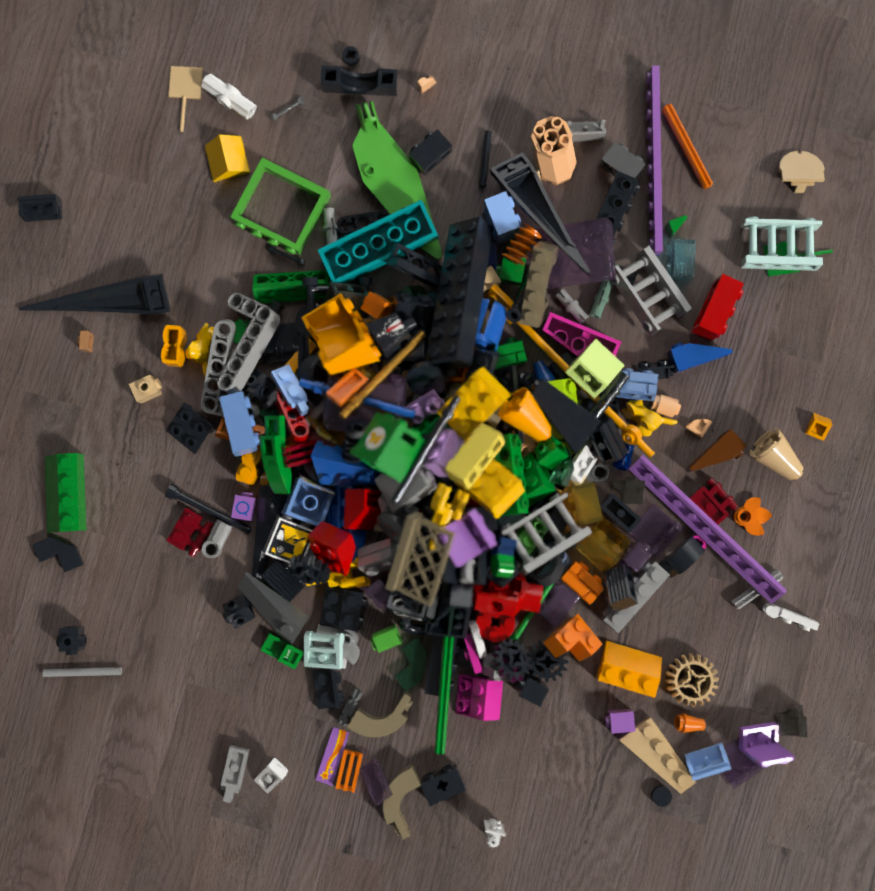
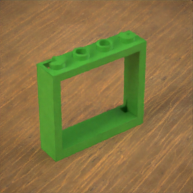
(295, 180)

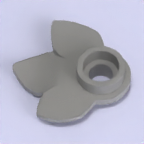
(350, 649)

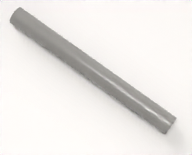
(82, 672)

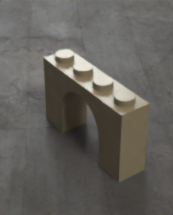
(534, 303)

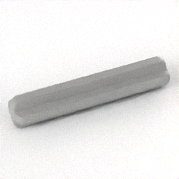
(752, 593)

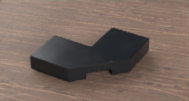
(67, 553)

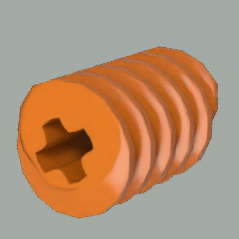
(522, 245)

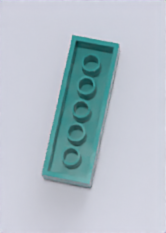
(373, 244)

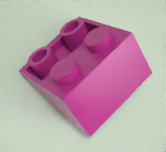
(479, 697)

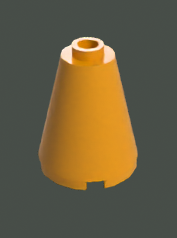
(525, 415)

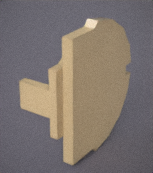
(801, 170)

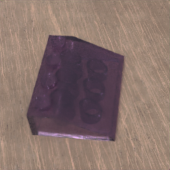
(596, 247)

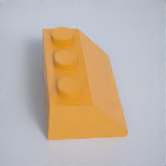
(629, 669)

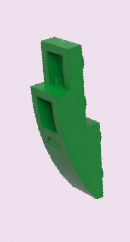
(272, 457)

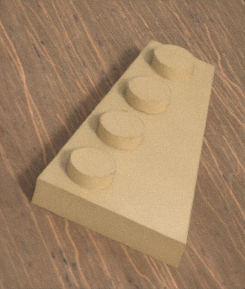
(658, 754)

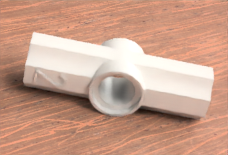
(228, 96)

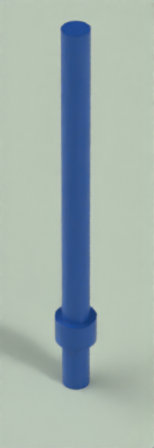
(320, 387)

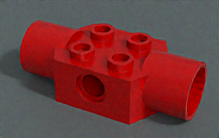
(508, 600)

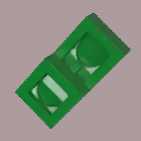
(282, 650)

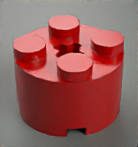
(492, 632)

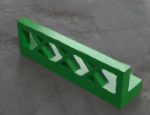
(289, 289)

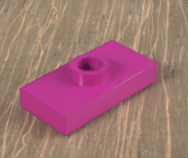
(471, 654)

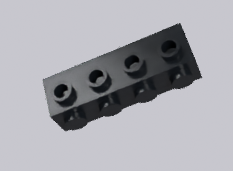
(618, 200)

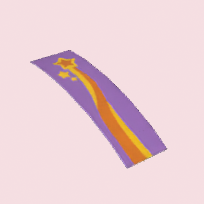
(332, 756)

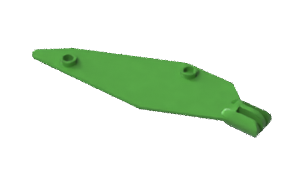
(388, 169)

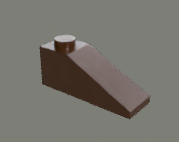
(723, 449)

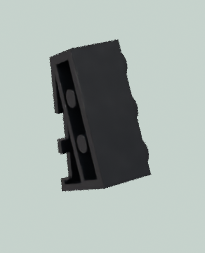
(452, 613)

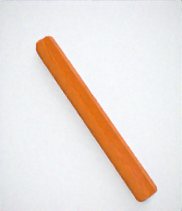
(687, 146)

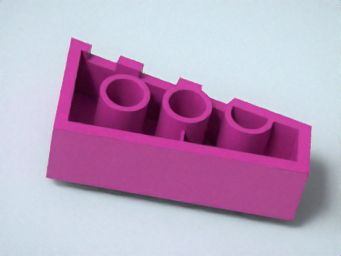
(575, 336)

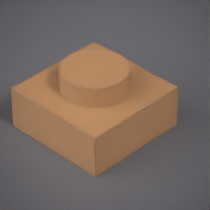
(85, 341)

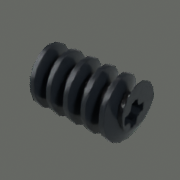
(352, 435)

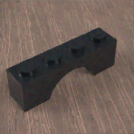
(338, 80)

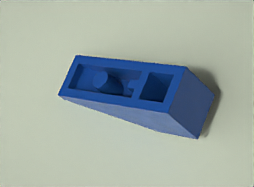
(693, 355)

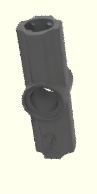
(396, 525)

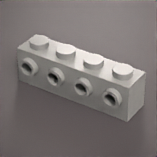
(645, 585)

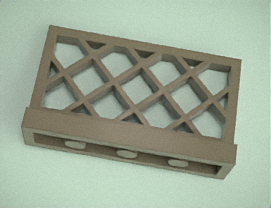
(404, 556)

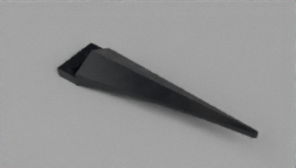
(522, 183)
(134, 295)
(268, 508)

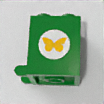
(389, 446)

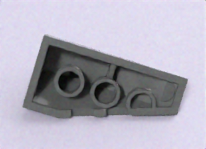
(276, 611)

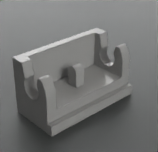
(587, 131)

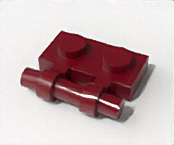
(707, 503)
(185, 529)

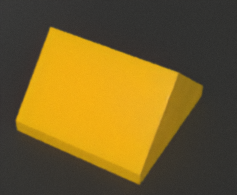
(226, 157)

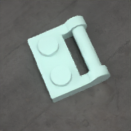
(323, 656)

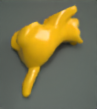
(199, 349)
(646, 419)

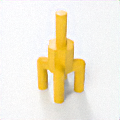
(445, 511)
(347, 581)

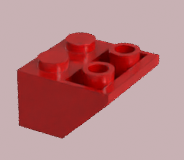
(361, 509)
(333, 547)

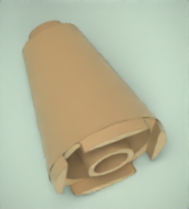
(776, 454)

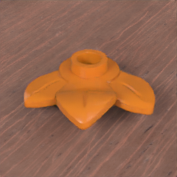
(754, 516)

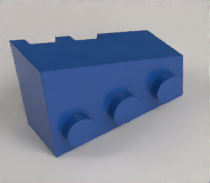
(336, 471)

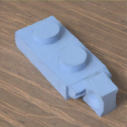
(290, 389)

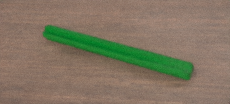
(443, 698)

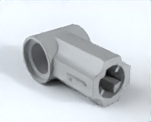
(217, 537)

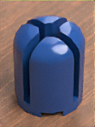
(494, 327)

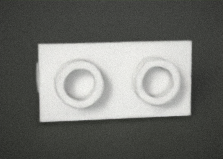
(494, 830)

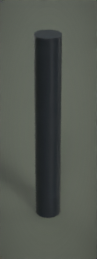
(485, 159)

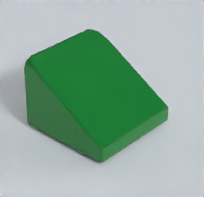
(674, 224)

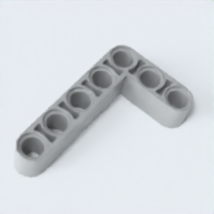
(252, 344)
(213, 374)

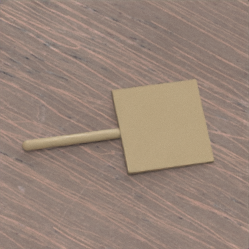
(185, 83)

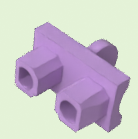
(426, 405)

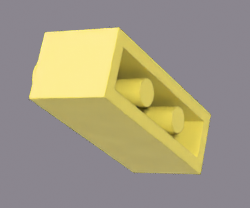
(474, 455)

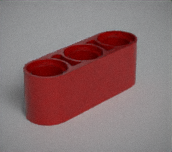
(292, 424)

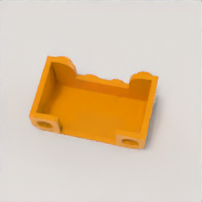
(341, 335)

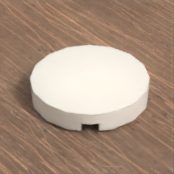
(478, 642)

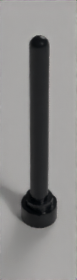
(174, 492)

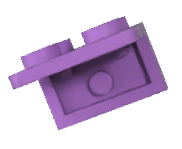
(470, 538)
(762, 745)

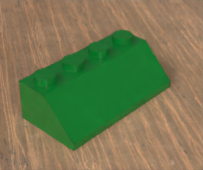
(65, 492)

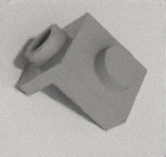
(488, 668)

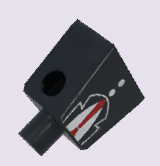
(391, 334)

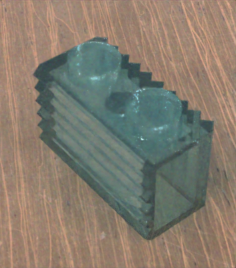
(681, 259)

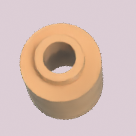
(666, 405)

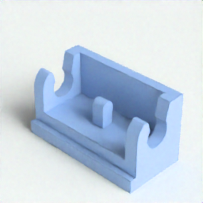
(707, 761)

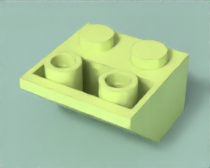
(594, 368)

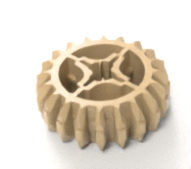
(688, 672)

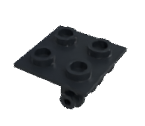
(282, 344)
(190, 428)

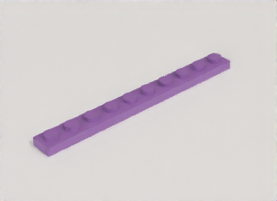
(654, 153)
(708, 530)

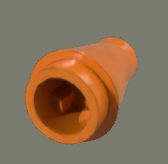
(687, 723)

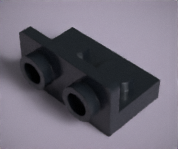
(327, 688)

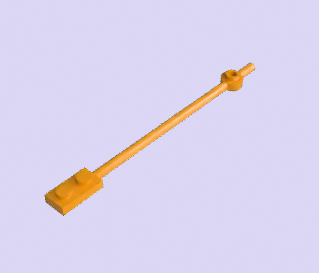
(630, 433)

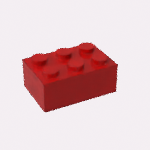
(718, 308)

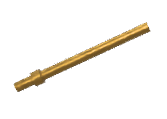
(356, 401)

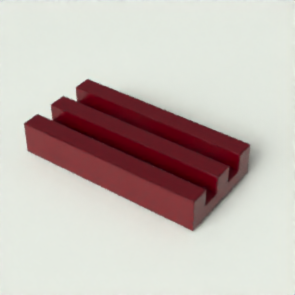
(287, 464)

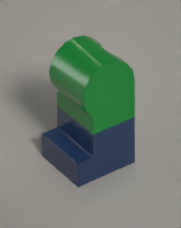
(502, 557)

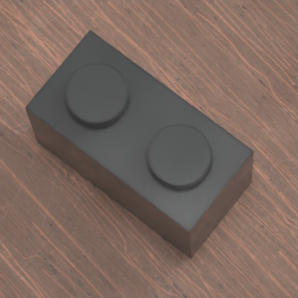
(620, 159)

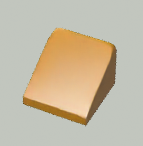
(818, 426)

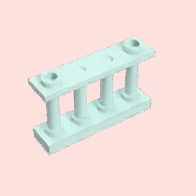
(772, 260)

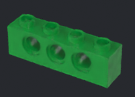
(515, 465)

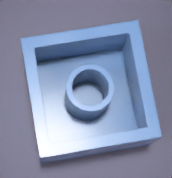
(501, 216)

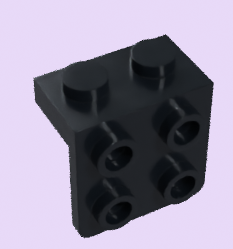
(482, 358)
(453, 574)

